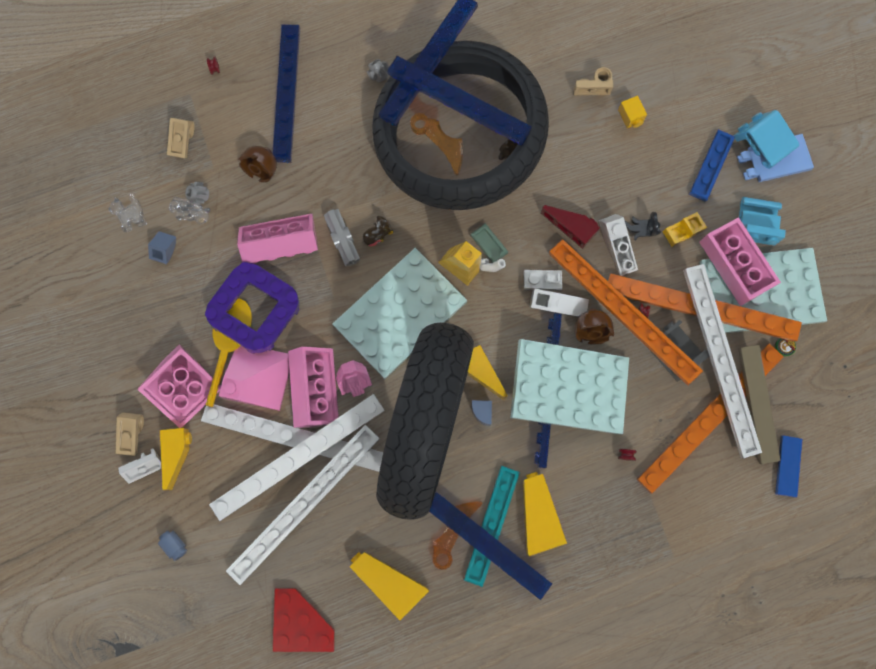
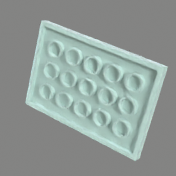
(796, 296)
(396, 309)
(569, 387)

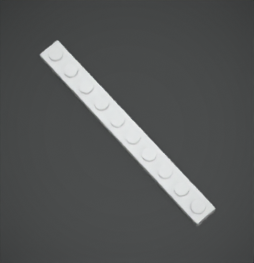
(722, 361)
(278, 433)
(296, 457)
(302, 505)

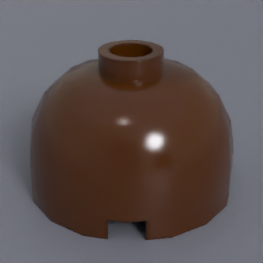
(258, 162)
(594, 327)

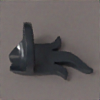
(645, 228)

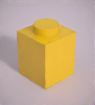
(632, 112)

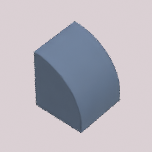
(162, 247)
(482, 411)

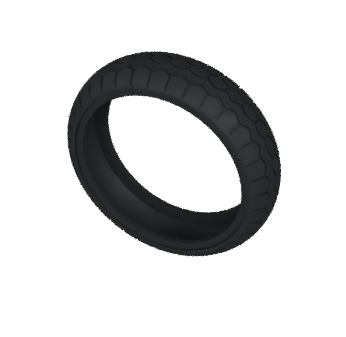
(492, 186)
(423, 420)

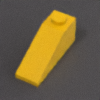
(483, 373)
(173, 454)

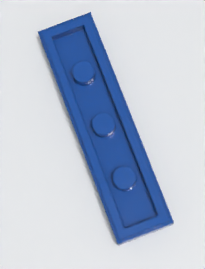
(711, 165)

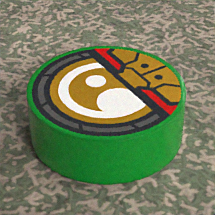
(785, 347)

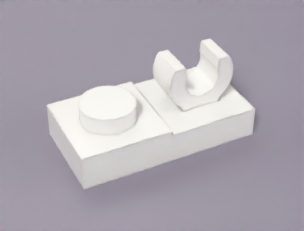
(543, 279)
(142, 467)

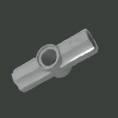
(341, 237)

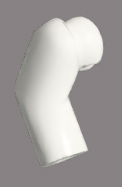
(492, 267)

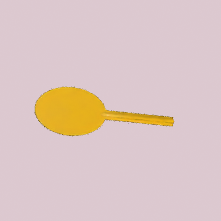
(242, 312)

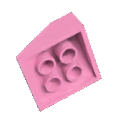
(256, 378)
(178, 386)

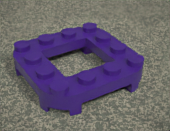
(274, 324)

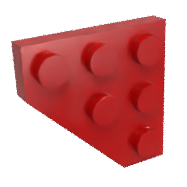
(299, 625)

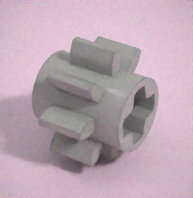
(378, 70)
(197, 193)

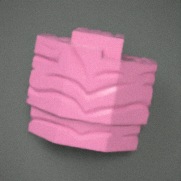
(353, 378)

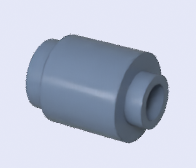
(172, 545)

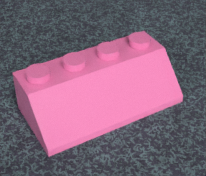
(277, 239)
(739, 261)
(313, 387)

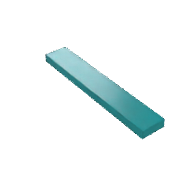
(493, 522)

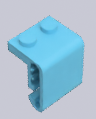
(768, 136)
(762, 220)

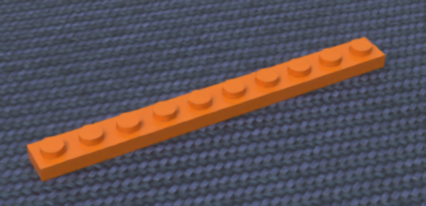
(626, 312)
(729, 313)
(697, 431)

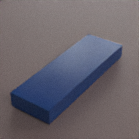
(789, 466)

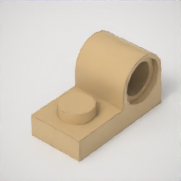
(595, 86)
(179, 134)
(127, 430)

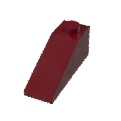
(574, 225)

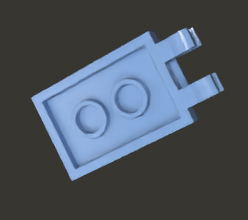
(796, 162)

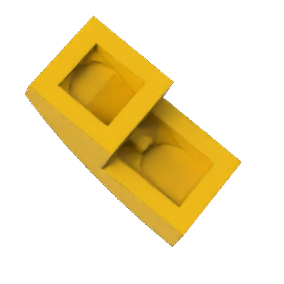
(684, 229)

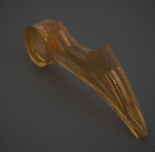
(449, 146)
(445, 543)

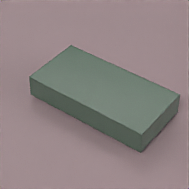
(489, 243)

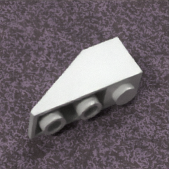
(618, 243)
(558, 302)

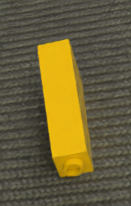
(462, 262)
(540, 517)
(390, 585)

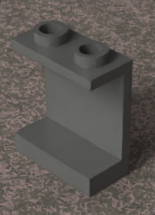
(681, 340)

